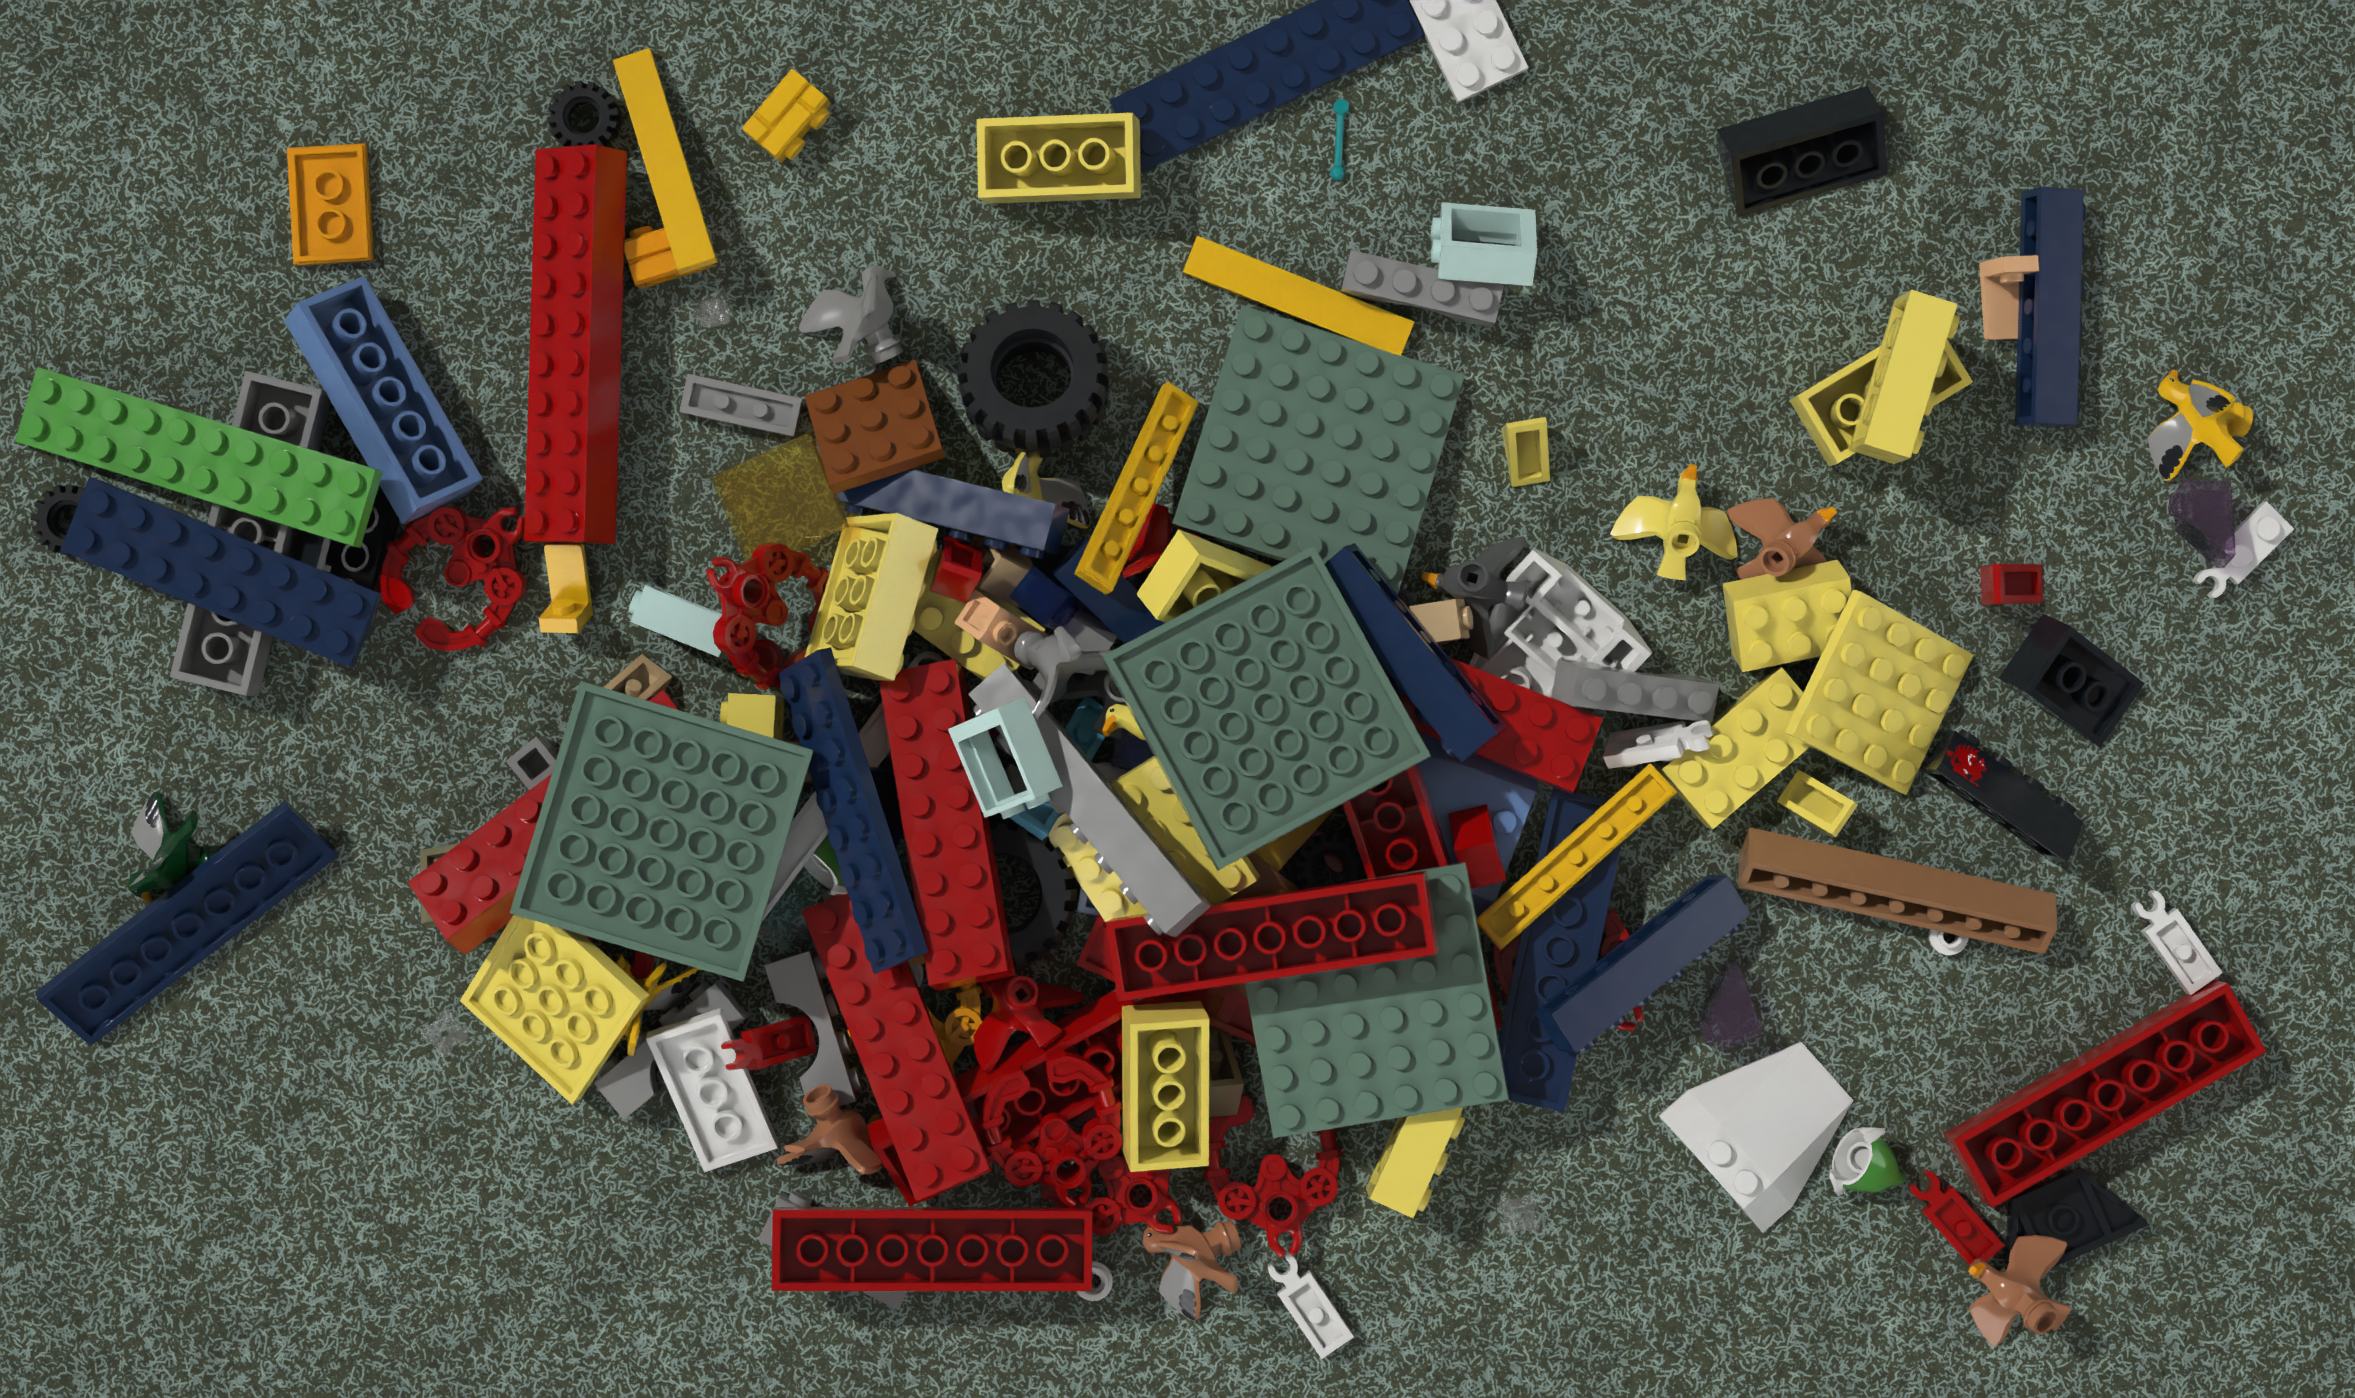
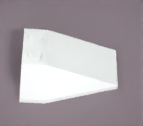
(1558, 621)
(1762, 1128)

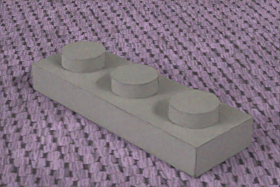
(741, 405)

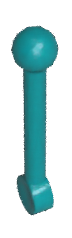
(1340, 108)

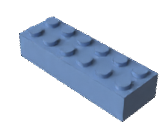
(383, 399)

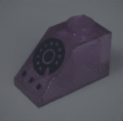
(2205, 518)
(1729, 1011)

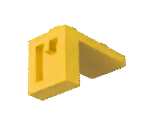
(568, 589)

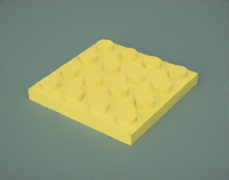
(1879, 692)
(1158, 808)
(554, 1002)

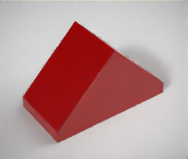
(957, 570)
(2011, 584)
(1477, 845)

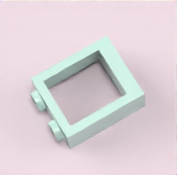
(1481, 260)
(676, 618)
(986, 770)

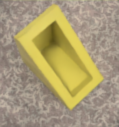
(1527, 451)
(1817, 804)

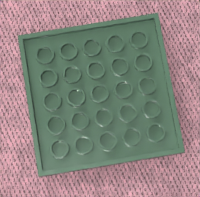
(1317, 445)
(1265, 707)
(661, 831)
(1385, 1033)

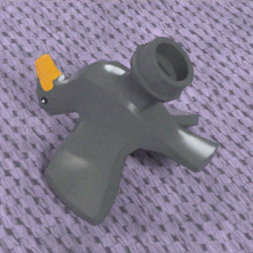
(1480, 587)

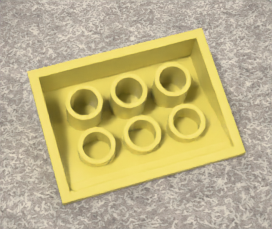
(873, 594)

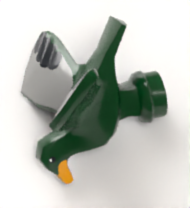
(167, 850)

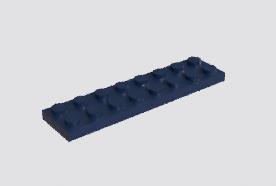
(1263, 72)
(221, 572)
(852, 812)
(187, 923)
(1550, 957)

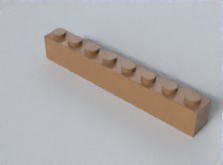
(1897, 890)

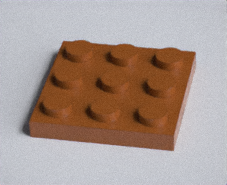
(874, 426)

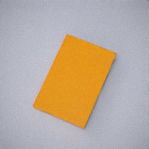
(330, 204)

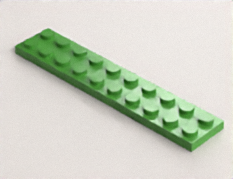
(199, 457)

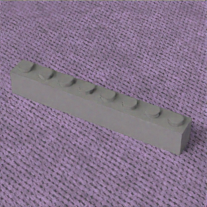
(1102, 815)

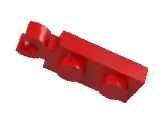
(772, 1044)
(1956, 1221)

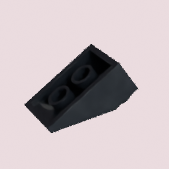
(2071, 679)

